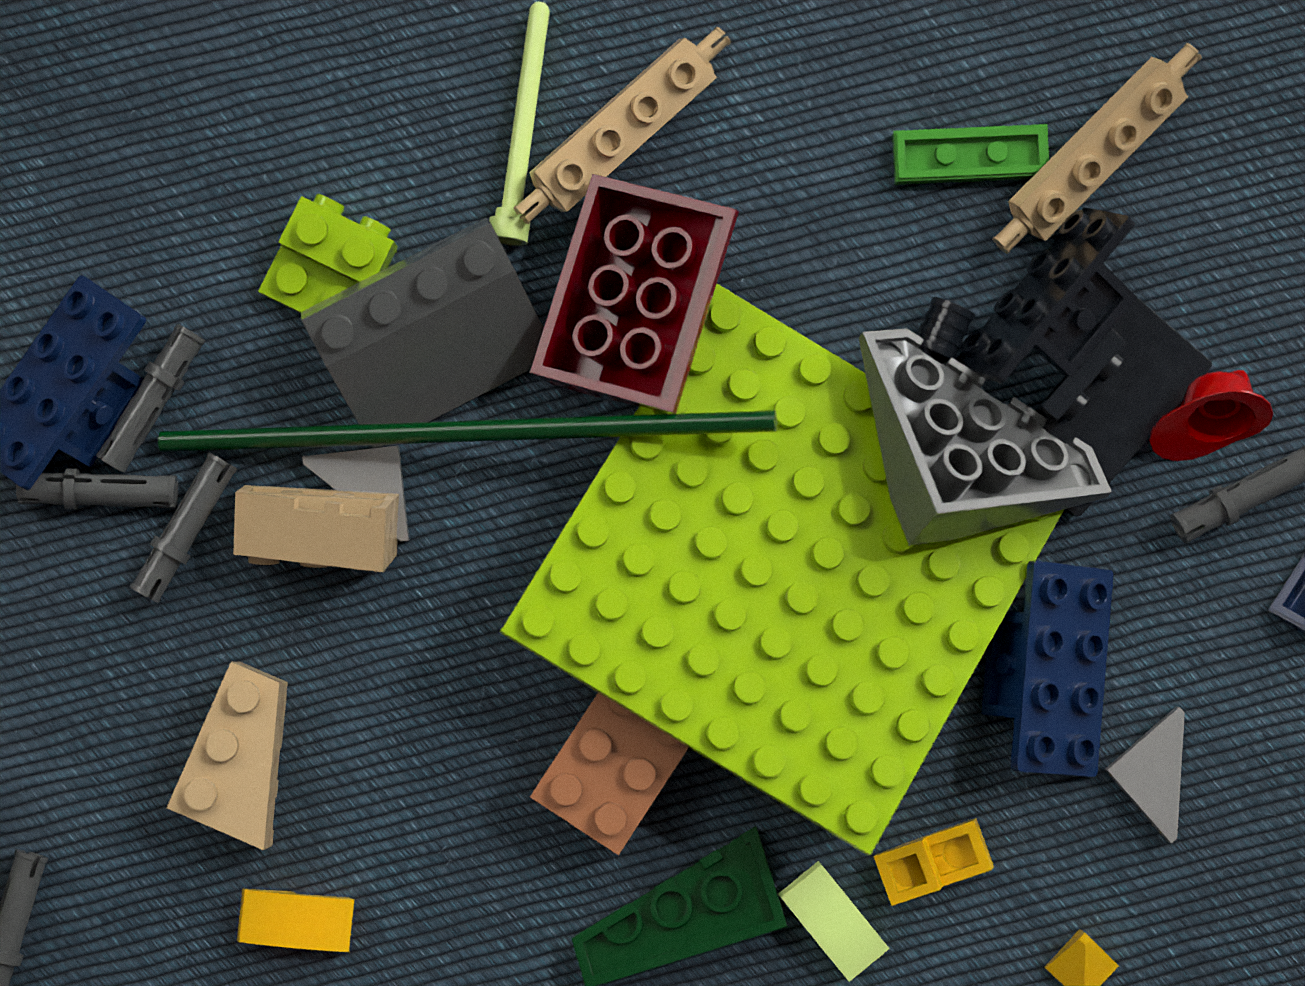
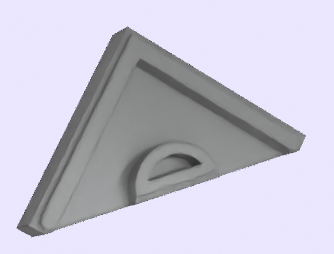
(364, 471)
(1152, 773)

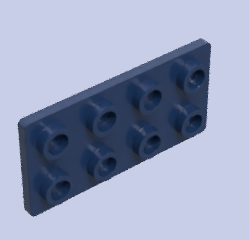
(68, 384)
(1052, 669)

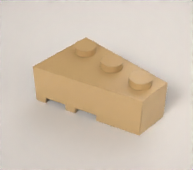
(316, 527)
(236, 758)

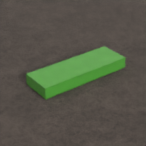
(969, 154)

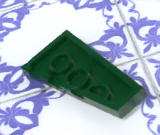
(698, 911)

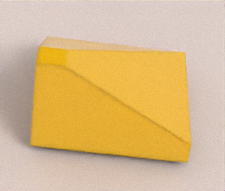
(1081, 963)

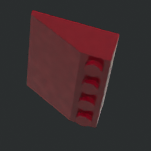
(633, 294)

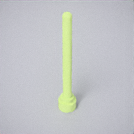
(506, 222)

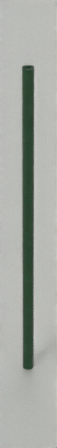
(469, 431)

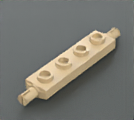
(623, 124)
(1098, 148)

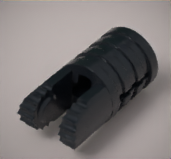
(944, 329)

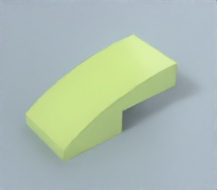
(833, 921)

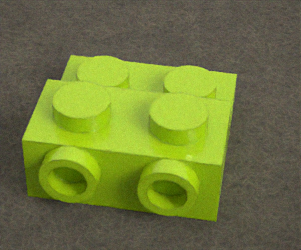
(324, 254)

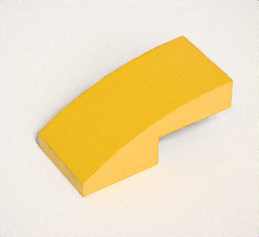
(933, 861)
(295, 920)

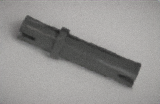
(152, 395)
(93, 489)
(1230, 502)
(183, 528)
(17, 907)

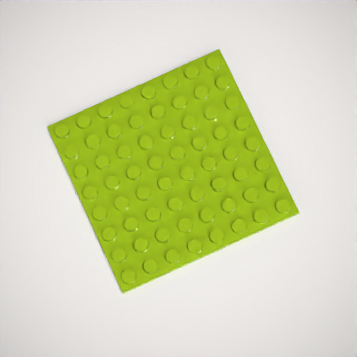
(767, 588)

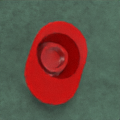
(1213, 414)

